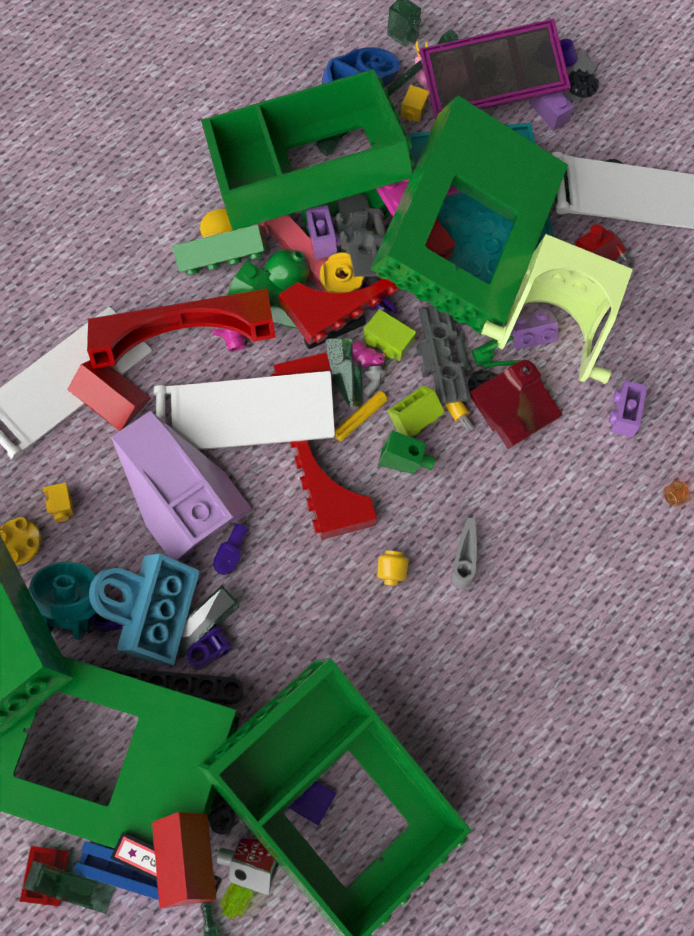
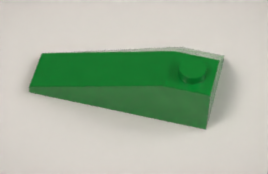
(254, 278)

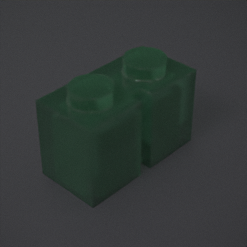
(404, 22)

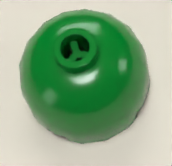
(287, 268)

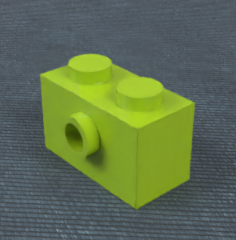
(389, 335)
(416, 411)

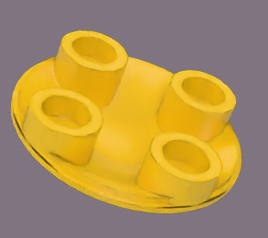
(215, 223)
(21, 539)

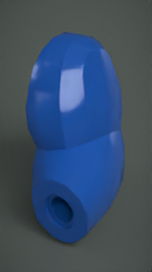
(361, 60)

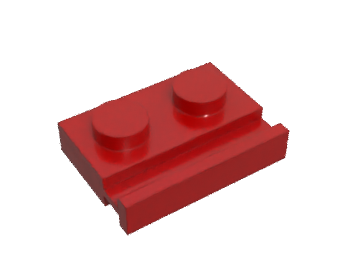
(47, 856)

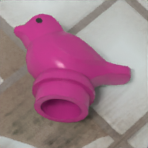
(234, 340)
(367, 356)

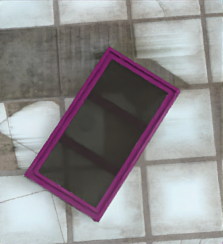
(496, 67)

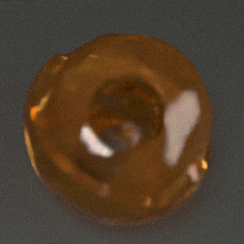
(676, 493)

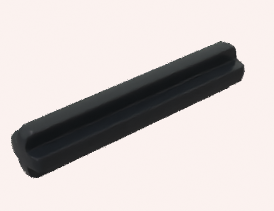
(351, 325)

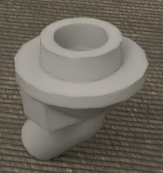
(375, 374)

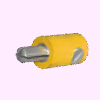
(460, 413)

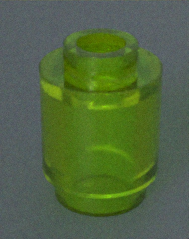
(236, 901)

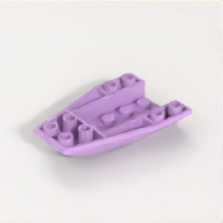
(175, 486)

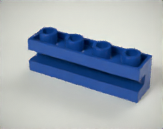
(97, 865)

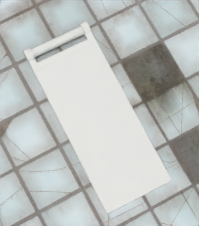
(627, 192)
(39, 395)
(251, 410)

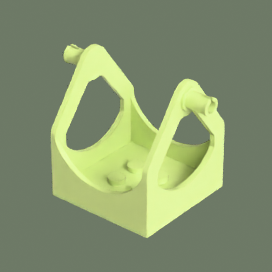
(578, 284)

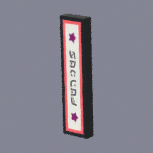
(141, 857)

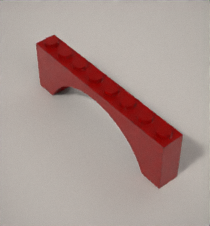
(320, 312)
(117, 334)
(334, 507)

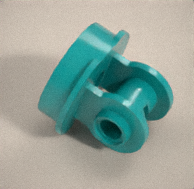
(63, 596)

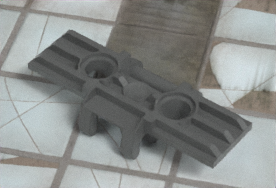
(351, 226)
(438, 356)

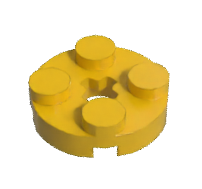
(332, 267)

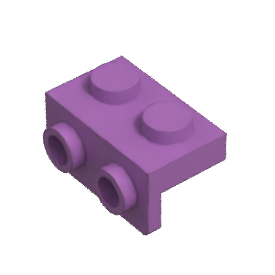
(535, 329)

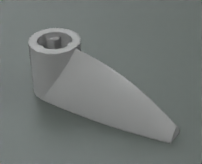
(466, 556)

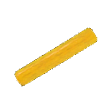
(360, 415)

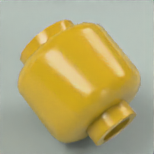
(392, 567)

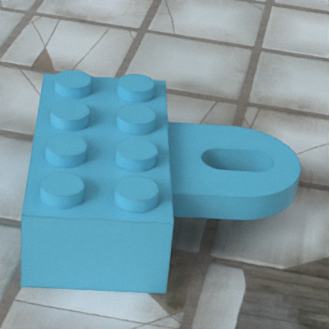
(151, 606)

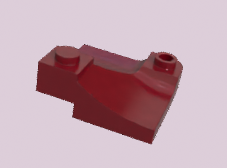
(516, 403)

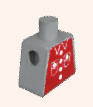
(250, 865)

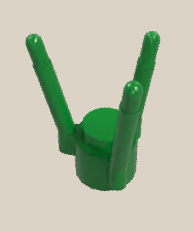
(483, 354)

